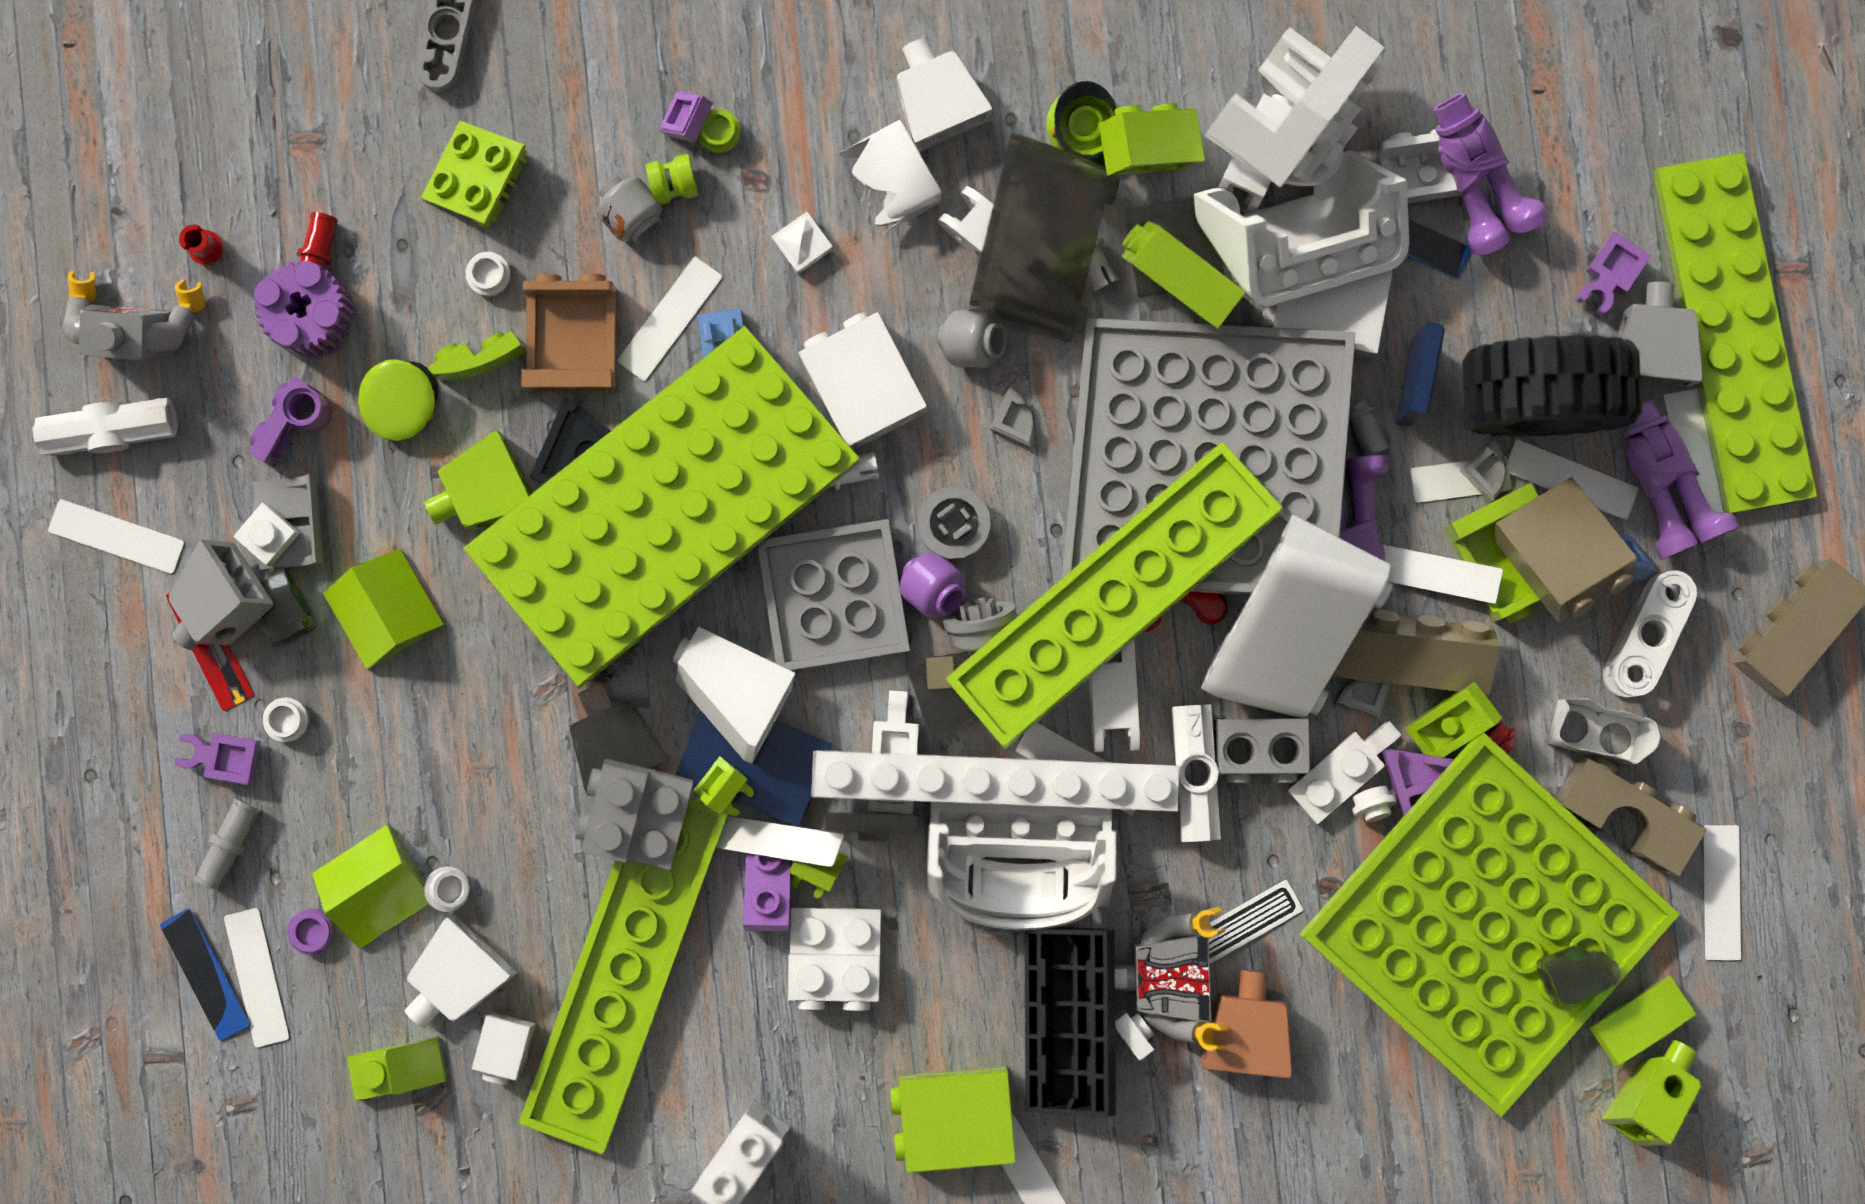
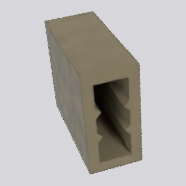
(1566, 550)

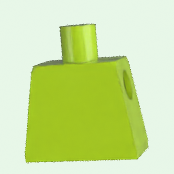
(480, 485)
(1655, 1097)

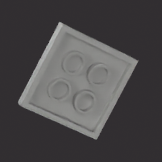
(833, 595)

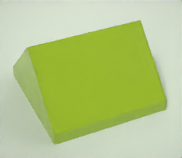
(383, 607)
(371, 887)

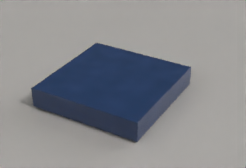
(1420, 374)

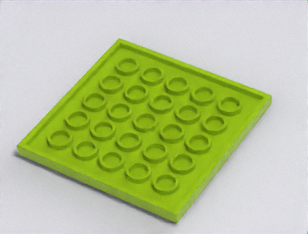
(1465, 904)

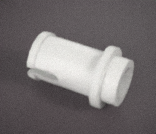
(862, 471)

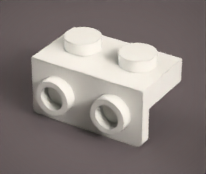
(1420, 164)

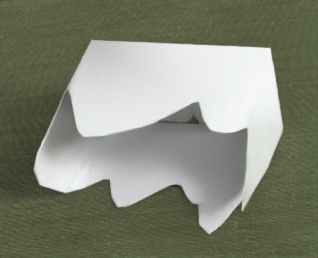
(894, 165)
(1643, 736)

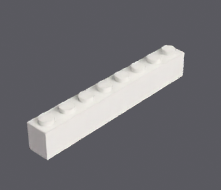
(995, 781)

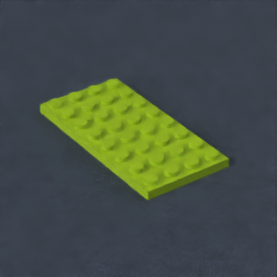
(661, 506)

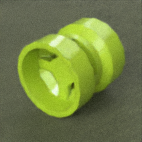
(681, 176)

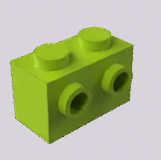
(1151, 140)

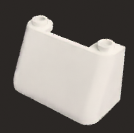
(1315, 242)
(1298, 622)

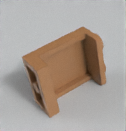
(570, 335)

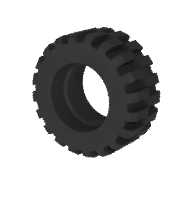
(1552, 385)

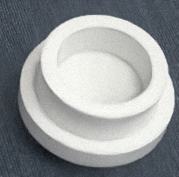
(488, 274)
(285, 719)
(1374, 804)
(446, 889)

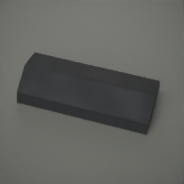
(1070, 1021)

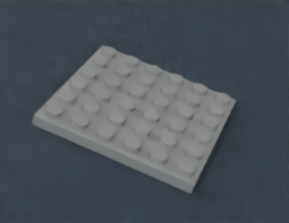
(1173, 391)

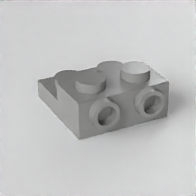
(634, 814)

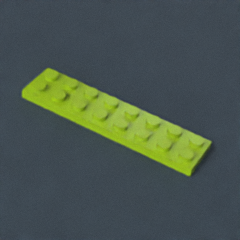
(1743, 353)
(1114, 594)
(619, 988)

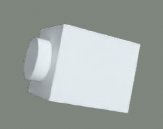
(503, 1048)

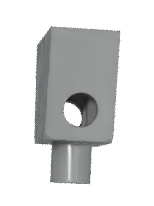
(1664, 337)
(216, 596)

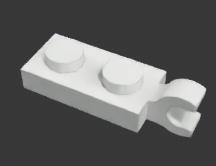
(894, 738)
(1342, 772)

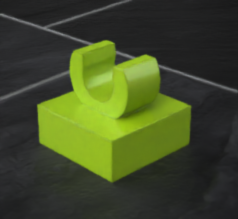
(721, 786)
(818, 875)

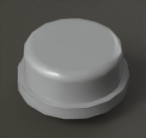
(954, 522)
(978, 623)

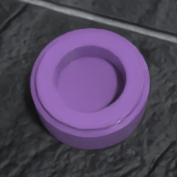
(311, 931)

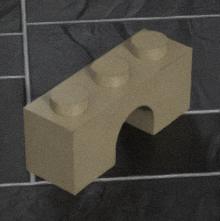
(1664, 833)

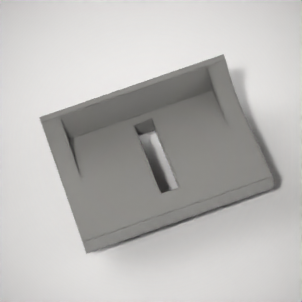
(293, 500)

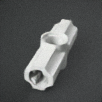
(105, 427)
(1196, 803)

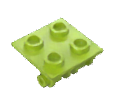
(475, 173)

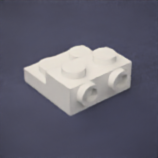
(834, 957)

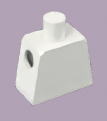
(939, 96)
(455, 973)

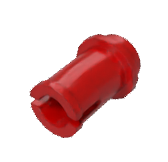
(318, 239)
(201, 244)

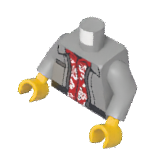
(124, 330)
(1174, 978)

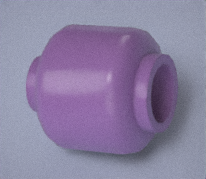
(933, 585)

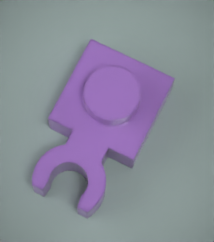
(1615, 269)
(225, 758)

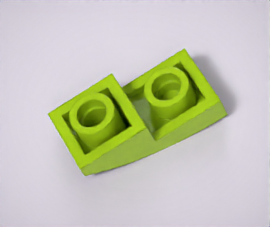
(461, 362)
(1642, 1021)

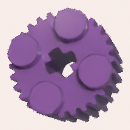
(283, 295)

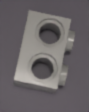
(1260, 737)

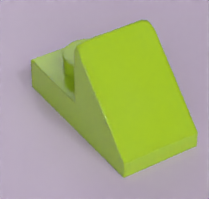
(1454, 721)
(396, 1069)

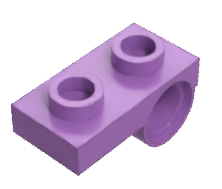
(275, 434)
(767, 894)

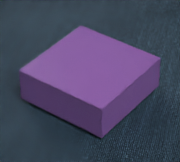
(686, 116)

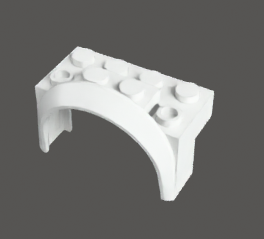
(1322, 116)
(1014, 893)

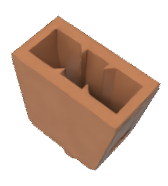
(1256, 1031)

